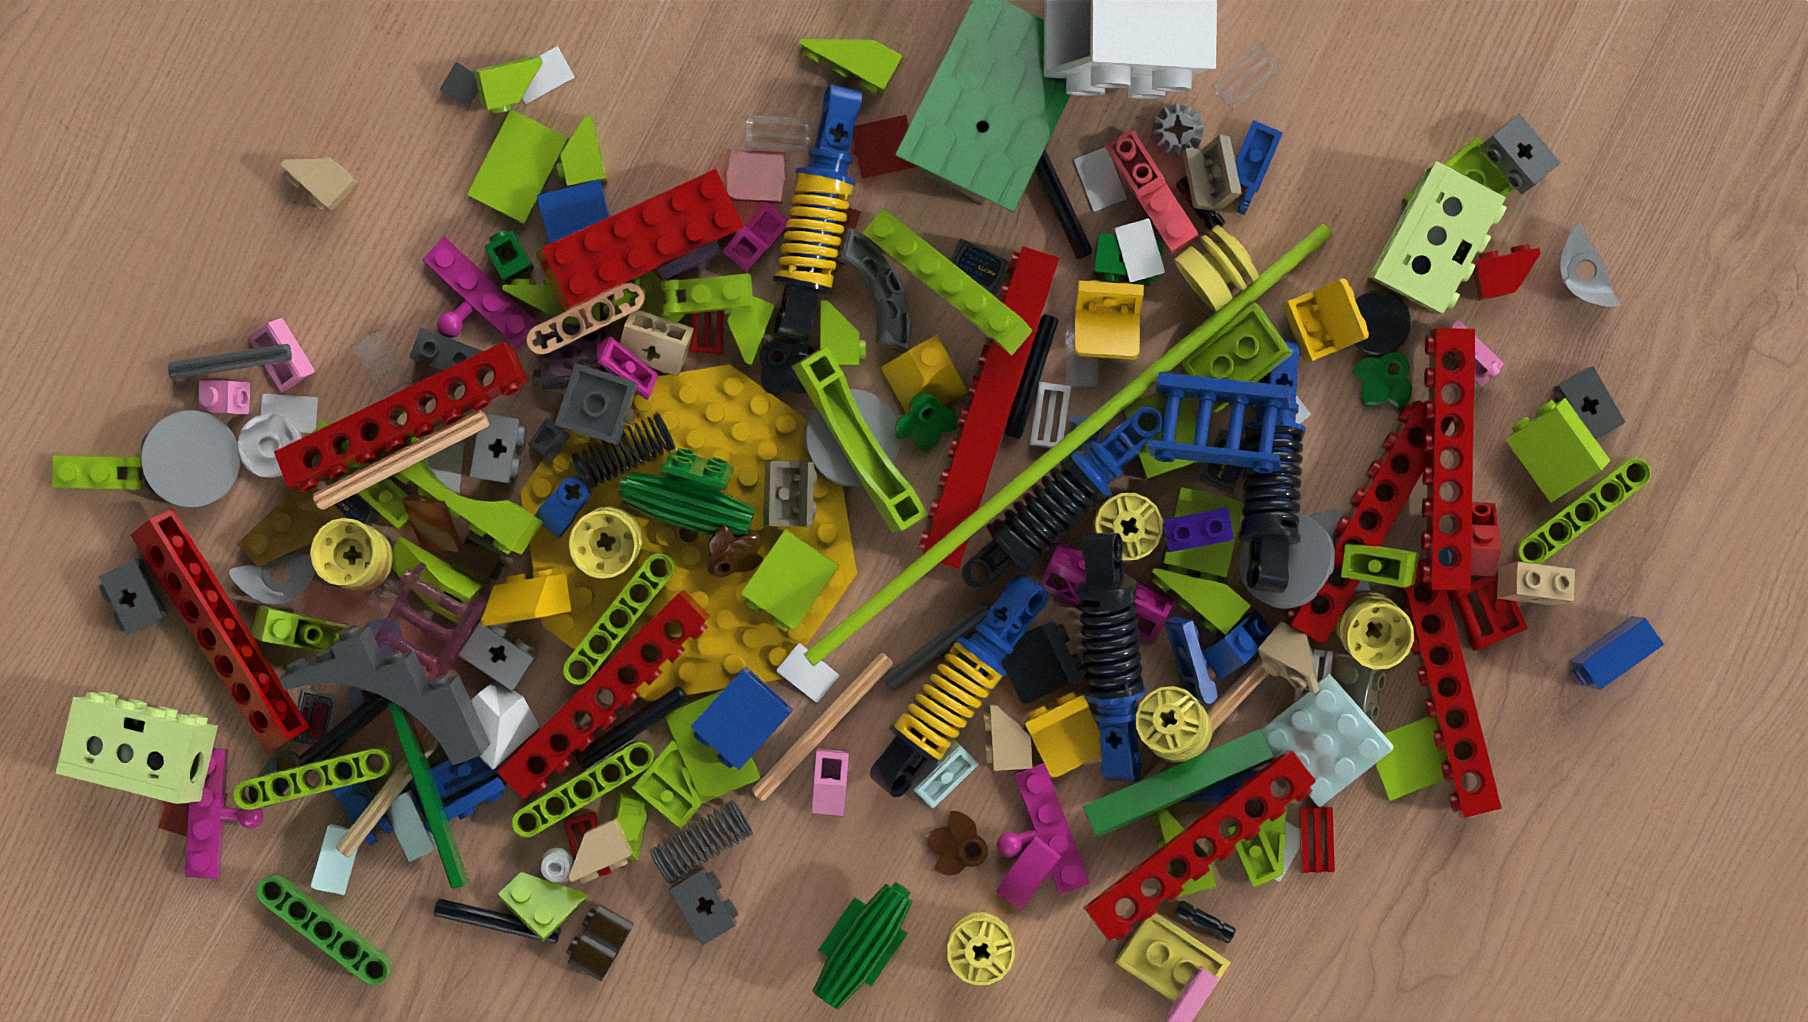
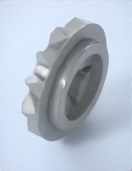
(1166, 119)

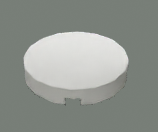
(261, 438)

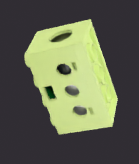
(1438, 238)
(137, 747)

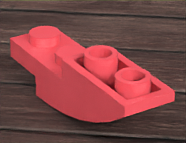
(1151, 191)

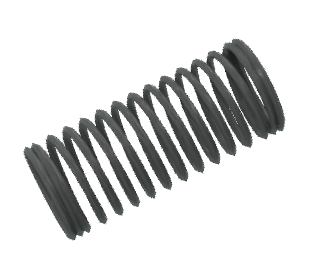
(663, 862)

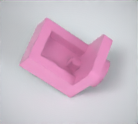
(224, 397)

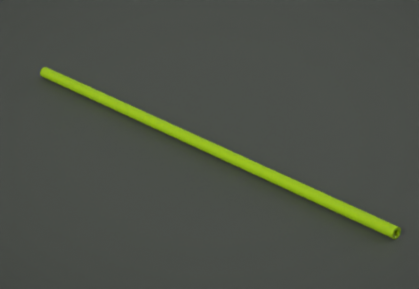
(1066, 446)

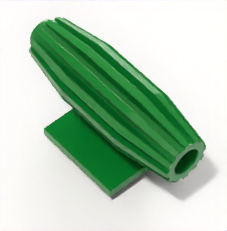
(688, 494)
(862, 943)

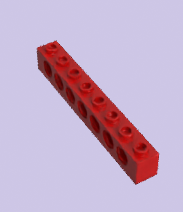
(1461, 344)
(297, 457)
(1319, 626)
(219, 630)
(1285, 767)
(518, 769)
(1485, 795)

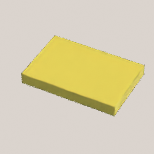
(1167, 956)

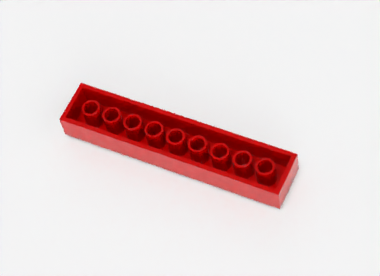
(991, 404)

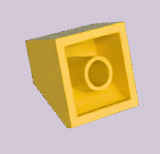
(527, 599)

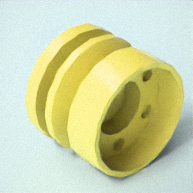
(1216, 268)
(1146, 517)
(338, 545)
(596, 558)
(1389, 639)
(1178, 741)
(974, 930)

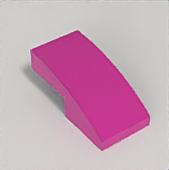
(756, 236)
(1028, 874)

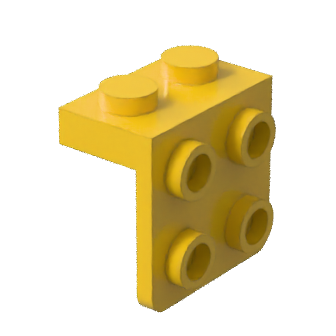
(1108, 319)
(1325, 320)
(1065, 734)

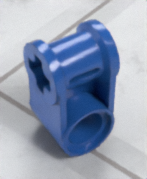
(559, 509)

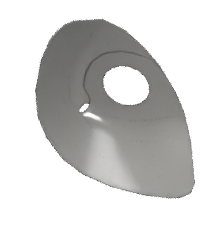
(1595, 290)
(260, 585)

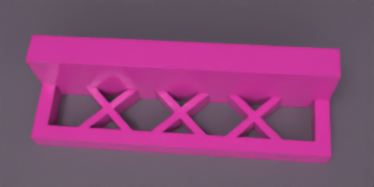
(1071, 566)

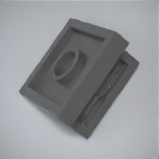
(597, 404)

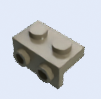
(1212, 174)
(789, 493)
(1361, 684)

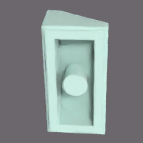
(939, 780)
(409, 826)
(333, 868)

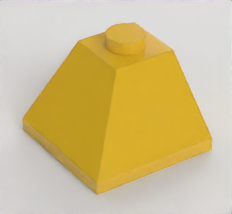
(924, 370)

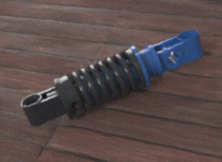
(1272, 497)
(1057, 506)
(1111, 653)

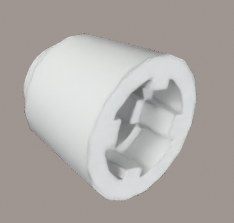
(556, 864)

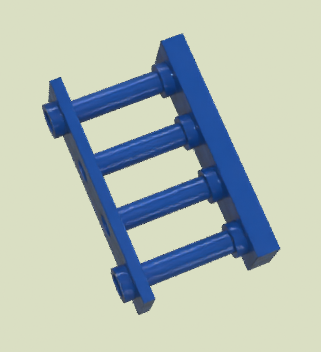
(1208, 391)

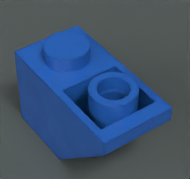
(1237, 645)

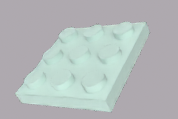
(1328, 737)

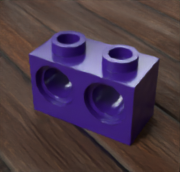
(1197, 530)

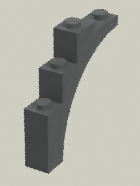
(399, 677)

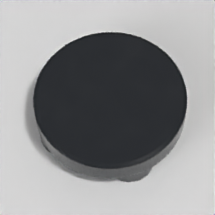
(1386, 322)

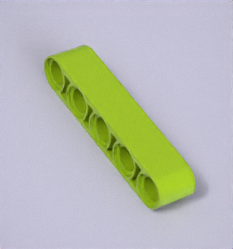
(1597, 508)
(605, 626)
(298, 780)
(571, 799)

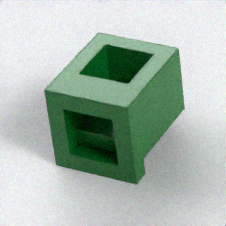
(508, 268)

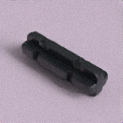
(1210, 216)
(1205, 922)

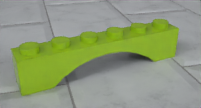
(948, 281)
(834, 401)
(502, 520)

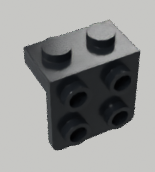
(1042, 662)

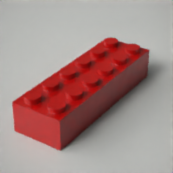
(639, 240)

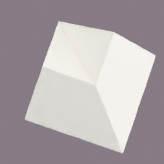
(505, 721)

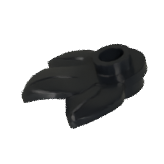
(781, 374)

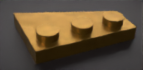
(287, 528)

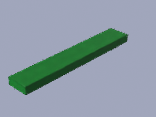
(1178, 783)
(429, 796)

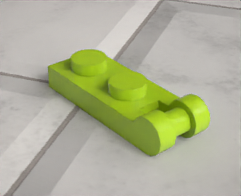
(708, 294)
(95, 472)

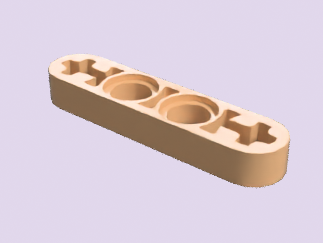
(584, 315)

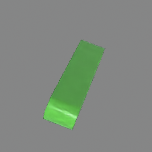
(308, 927)

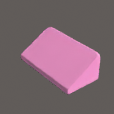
(285, 373)
(1192, 996)

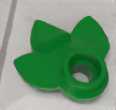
(1380, 383)
(925, 425)

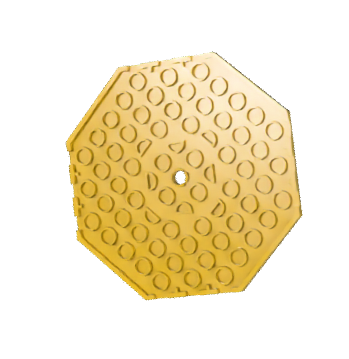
(721, 417)

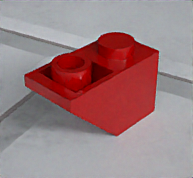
(1505, 273)
(1485, 539)

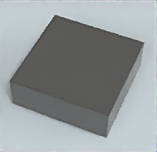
(460, 85)
(549, 440)

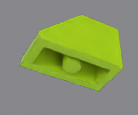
(505, 82)
(582, 156)
(750, 327)
(840, 337)
(1380, 565)

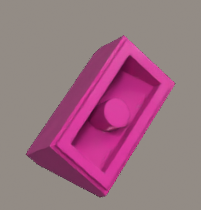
(626, 365)

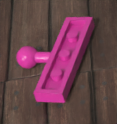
(478, 294)
(207, 819)
(1049, 826)

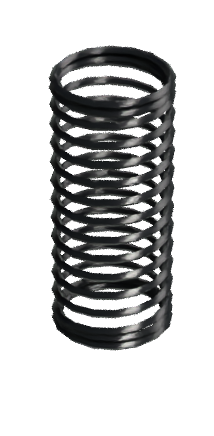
(669, 446)

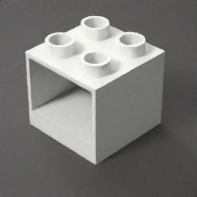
(1129, 44)

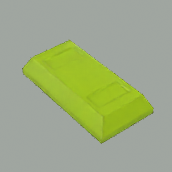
(632, 816)

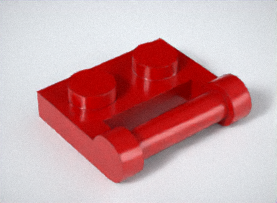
(1502, 614)

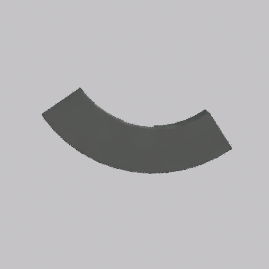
(885, 288)

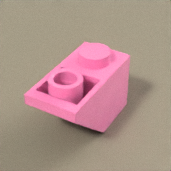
(830, 782)

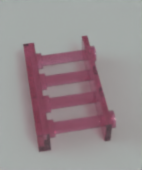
(451, 639)

